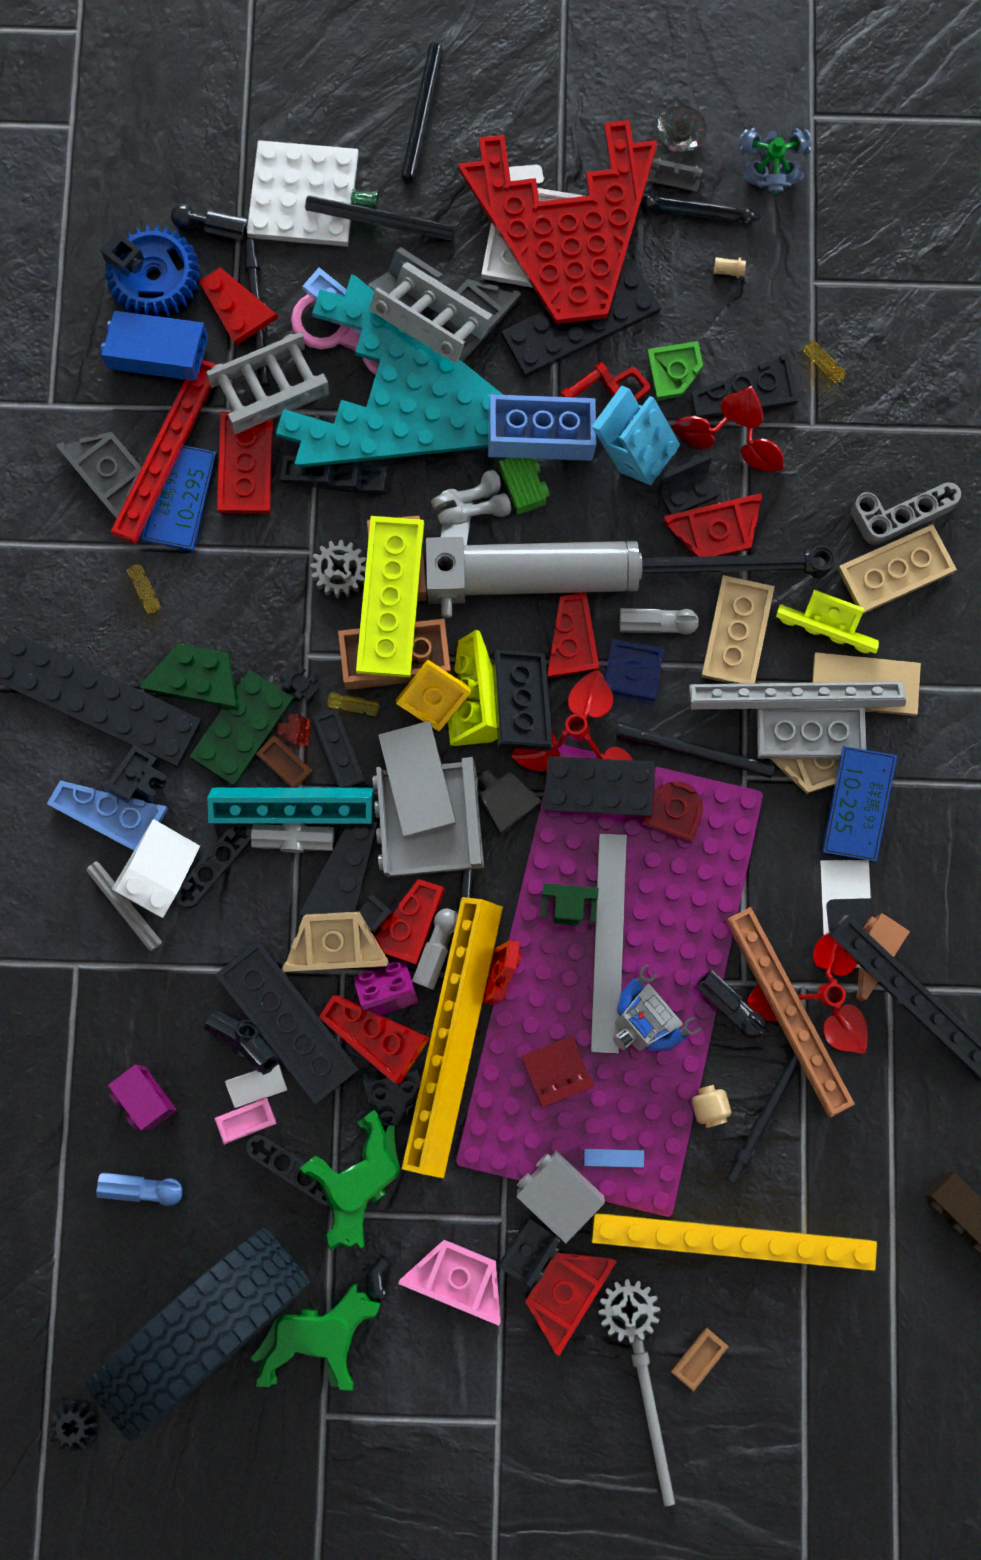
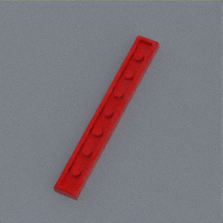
(162, 457)

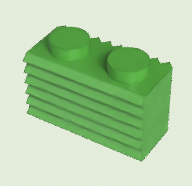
(523, 483)

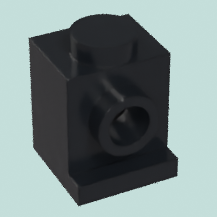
(121, 248)

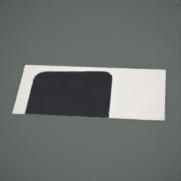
(845, 892)

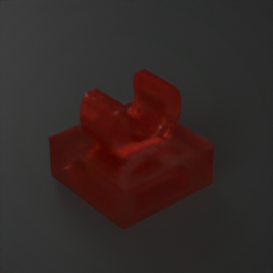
(295, 730)

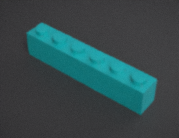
(291, 805)

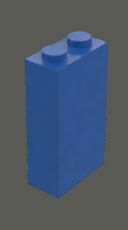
(154, 345)

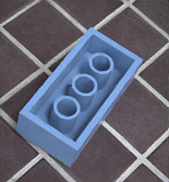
(541, 427)

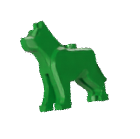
(351, 1189)
(316, 1336)

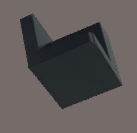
(375, 913)

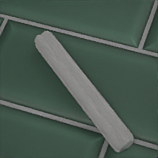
(124, 907)

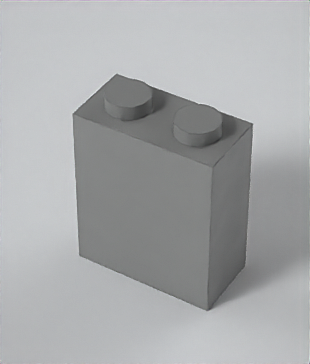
(559, 1195)

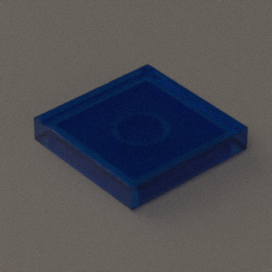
(634, 669)

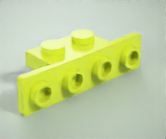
(831, 618)

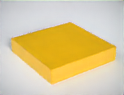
(433, 695)

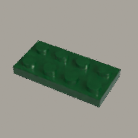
(239, 734)

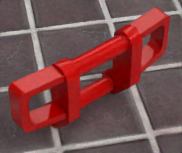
(610, 384)

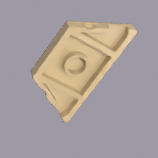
(810, 773)
(334, 943)

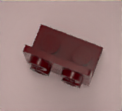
(557, 1071)

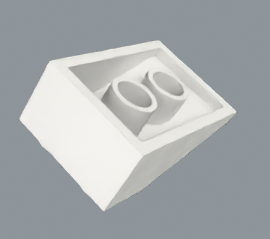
(156, 868)

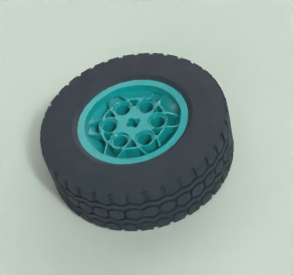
(196, 1334)

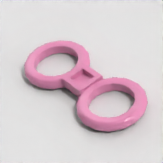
(344, 336)

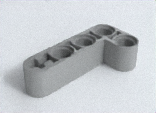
(908, 510)

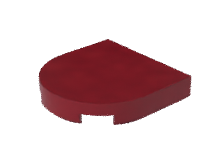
(676, 811)

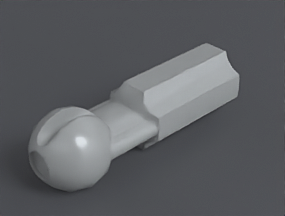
(658, 621)
(436, 949)

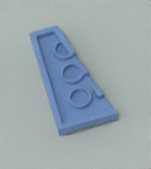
(106, 812)

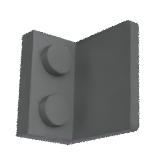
(388, 281)

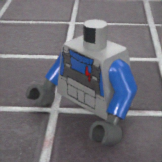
(647, 1019)

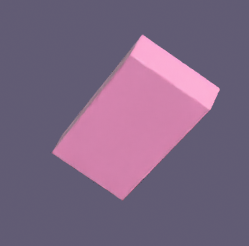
(245, 1120)

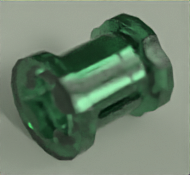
(365, 199)

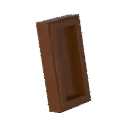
(284, 762)

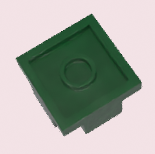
(569, 903)

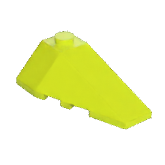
(476, 717)

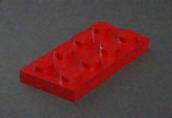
(245, 468)

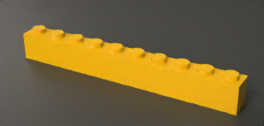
(452, 1038)
(734, 1241)

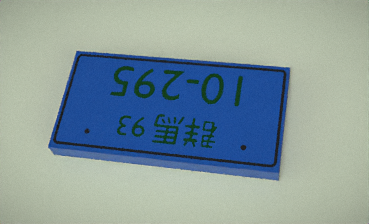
(182, 501)
(859, 803)

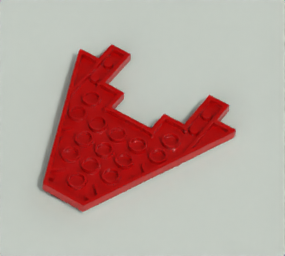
(572, 244)

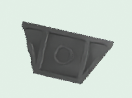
(488, 298)
(104, 467)

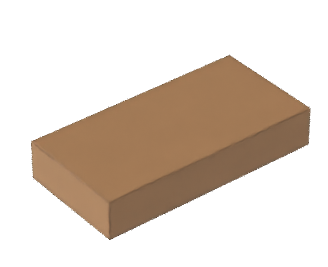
(699, 1359)

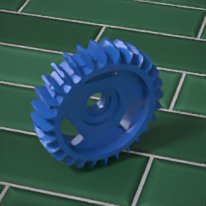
(172, 283)

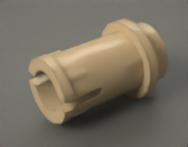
(730, 267)

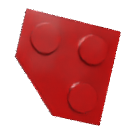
(502, 968)

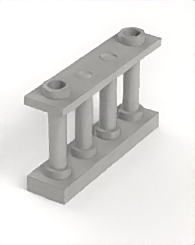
(437, 297)
(268, 406)

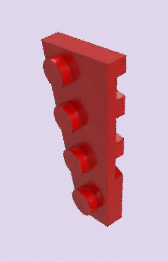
(380, 1040)

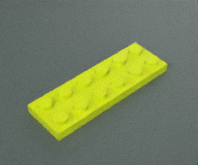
(390, 596)

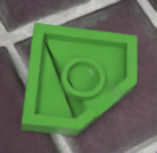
(674, 368)

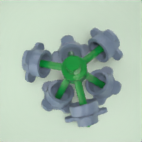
(774, 150)

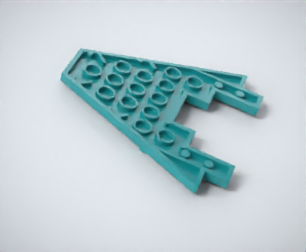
(415, 403)

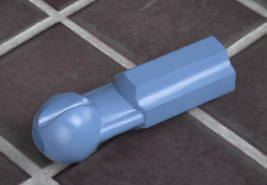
(136, 1188)

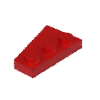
(236, 306)
(573, 638)
(411, 923)

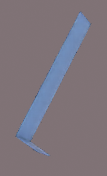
(614, 1158)

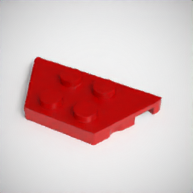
(717, 528)
(566, 1294)

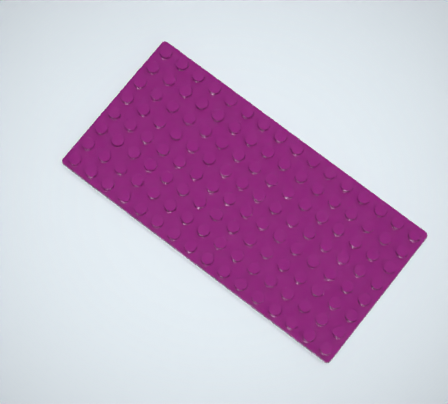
(674, 924)

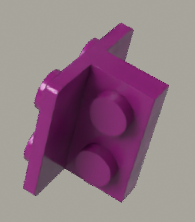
(386, 988)

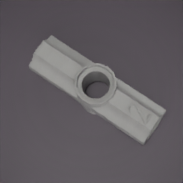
(292, 837)

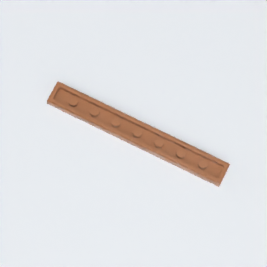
(790, 1012)

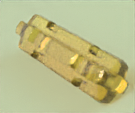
(825, 361)
(143, 588)
(353, 704)

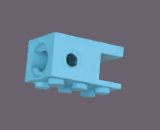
(636, 436)

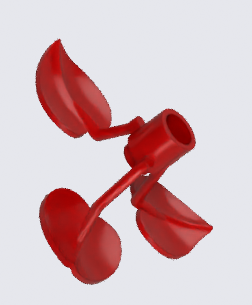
(744, 410)
(588, 697)
(847, 1026)

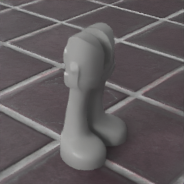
(498, 505)

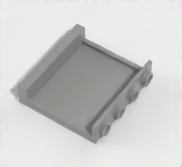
(438, 850)

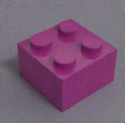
(141, 1098)

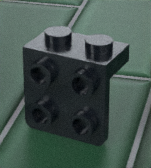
(392, 1101)

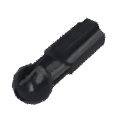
(213, 222)
(731, 1005)

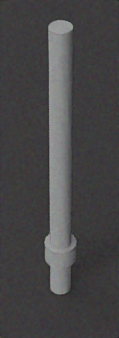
(640, 1361)

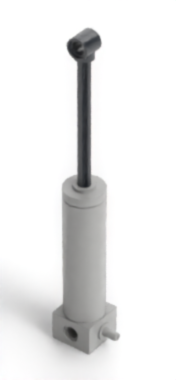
(576, 567)

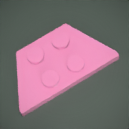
(458, 1279)

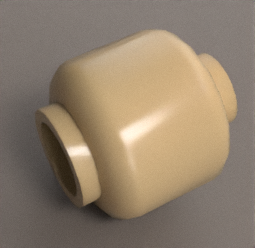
(711, 1106)

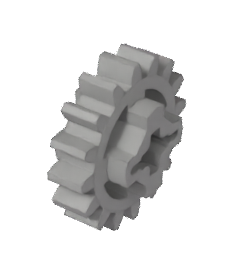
(342, 561)
(642, 1311)

